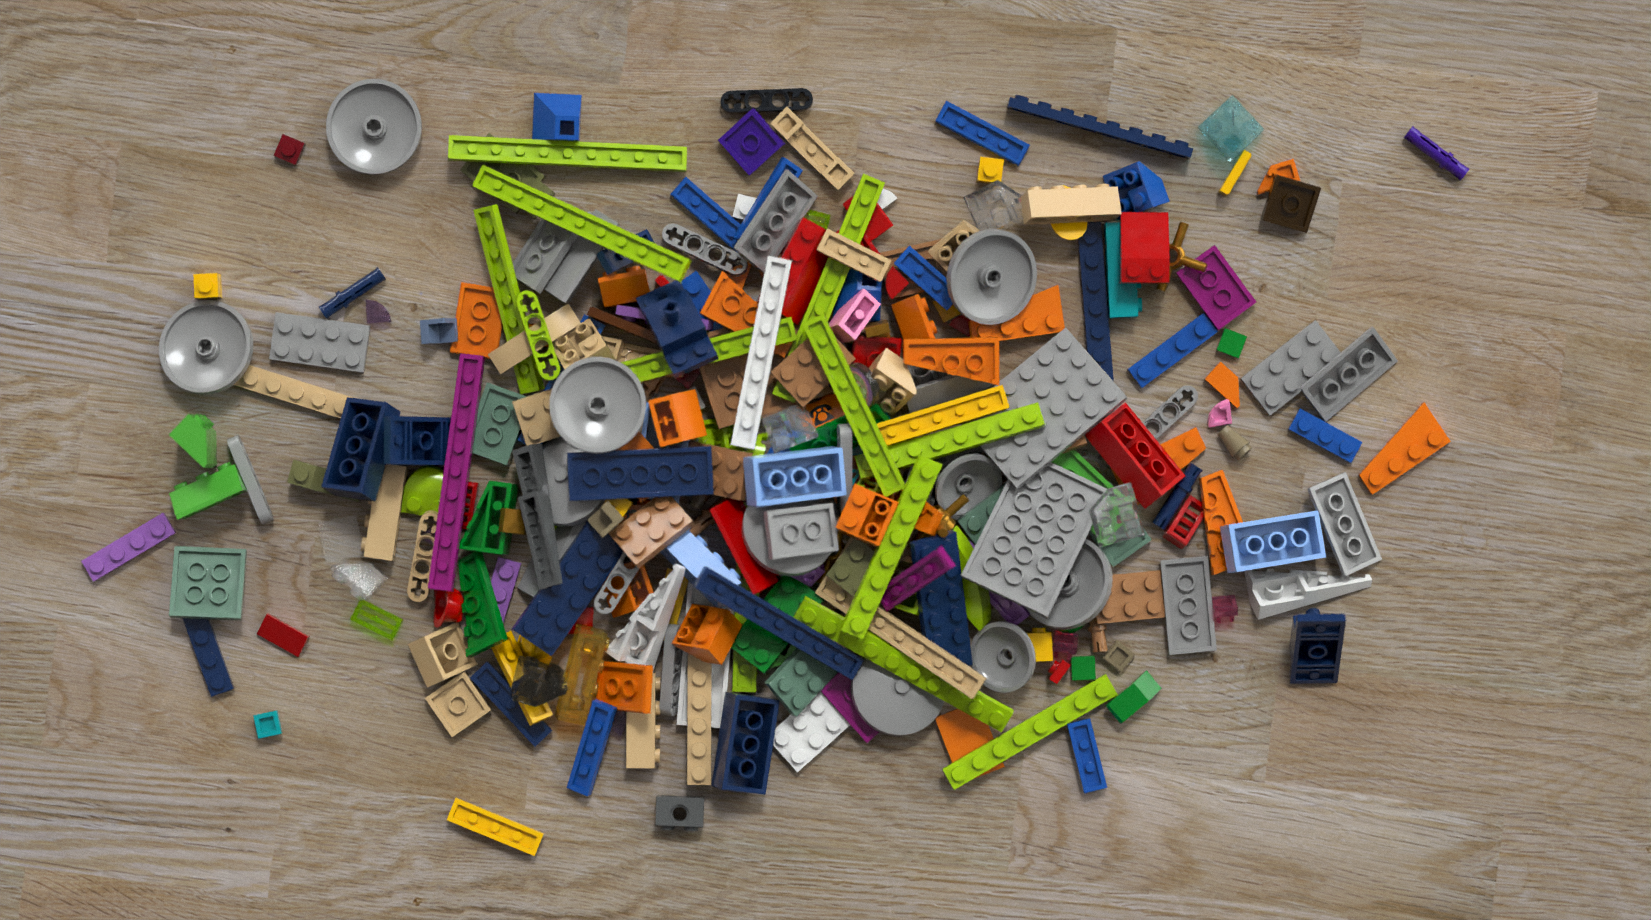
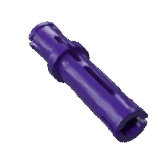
(1435, 152)

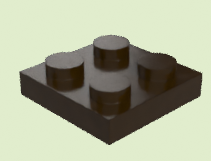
(1290, 203)

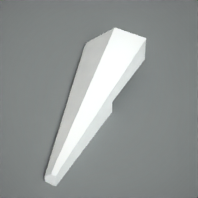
(1281, 592)
(644, 634)

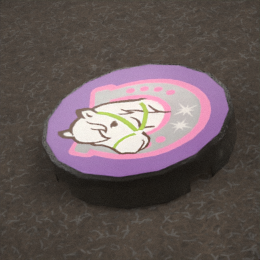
(867, 385)

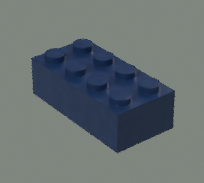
(358, 450)
(745, 743)

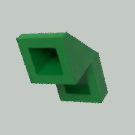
(1133, 697)

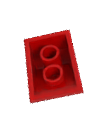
(1144, 248)

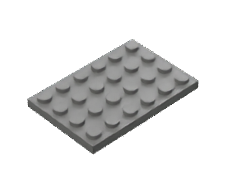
(1072, 400)
(1034, 538)

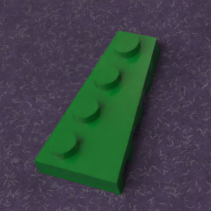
(828, 431)
(483, 619)

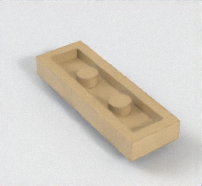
(853, 255)

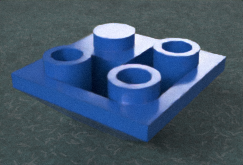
(557, 117)
(1137, 188)
(853, 284)

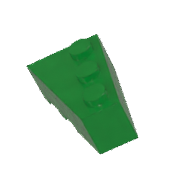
(483, 528)

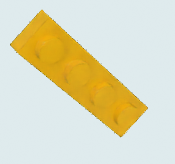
(507, 657)
(495, 826)

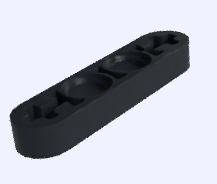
(766, 96)

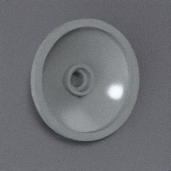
(979, 481)
(992, 660)

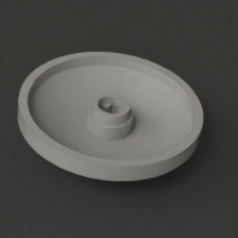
(374, 126)
(991, 276)
(206, 347)
(597, 405)
(564, 512)
(756, 541)
(1083, 591)
(892, 702)

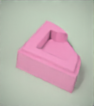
(1220, 414)

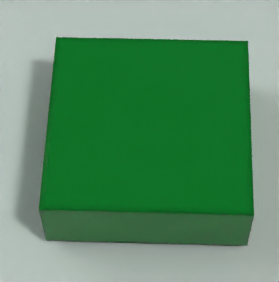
(1231, 343)
(1083, 668)

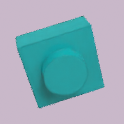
(267, 724)

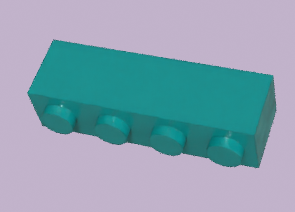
(1121, 298)

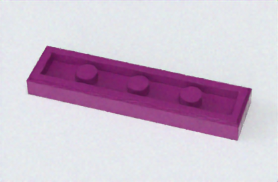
(916, 577)

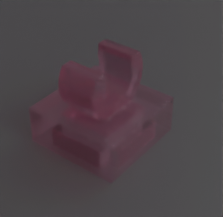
(1224, 606)
(1065, 643)

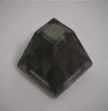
(537, 682)

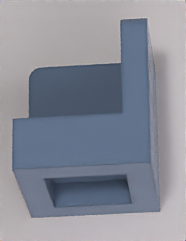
(439, 331)

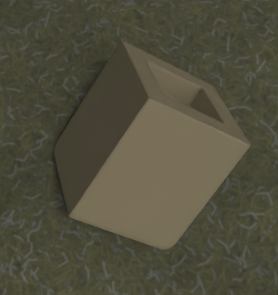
(605, 519)

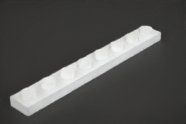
(761, 352)

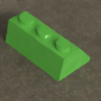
(197, 439)
(207, 491)

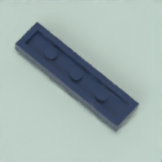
(209, 655)
(499, 692)

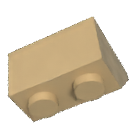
(441, 654)

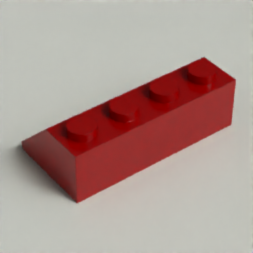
(804, 270)
(1135, 455)
(729, 518)

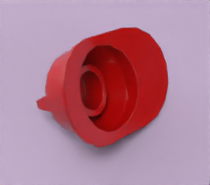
(447, 607)

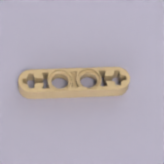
(421, 555)

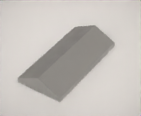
(775, 220)
(1348, 374)
(1344, 524)

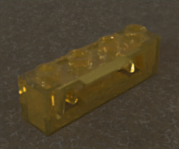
(591, 636)

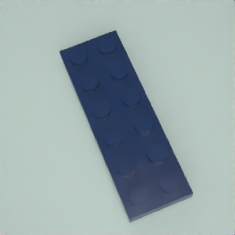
(640, 473)
(943, 600)
(558, 608)

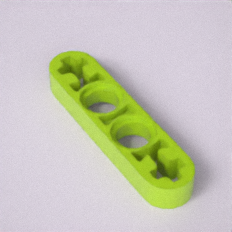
(541, 334)

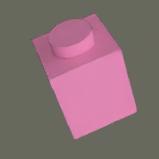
(853, 316)

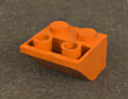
(623, 287)
(912, 318)
(677, 418)
(866, 515)
(635, 593)
(707, 633)

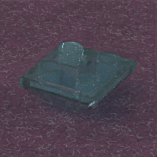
(1231, 128)

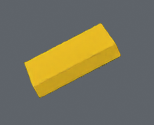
(1234, 173)

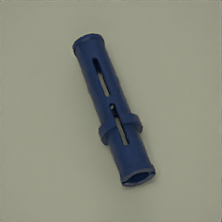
(351, 293)
(1177, 496)

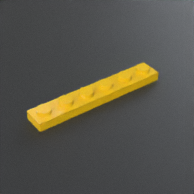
(944, 415)

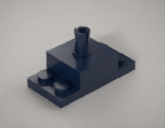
(677, 328)
(415, 440)
(1316, 647)

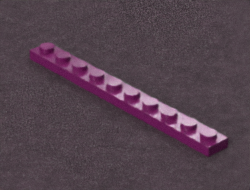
(456, 472)

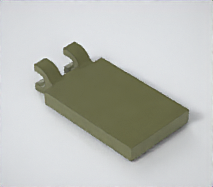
(521, 172)

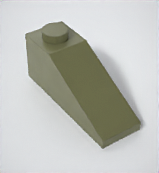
(309, 476)

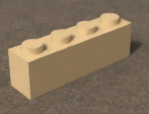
(1070, 204)
(385, 515)
(643, 732)

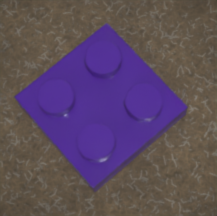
(751, 141)

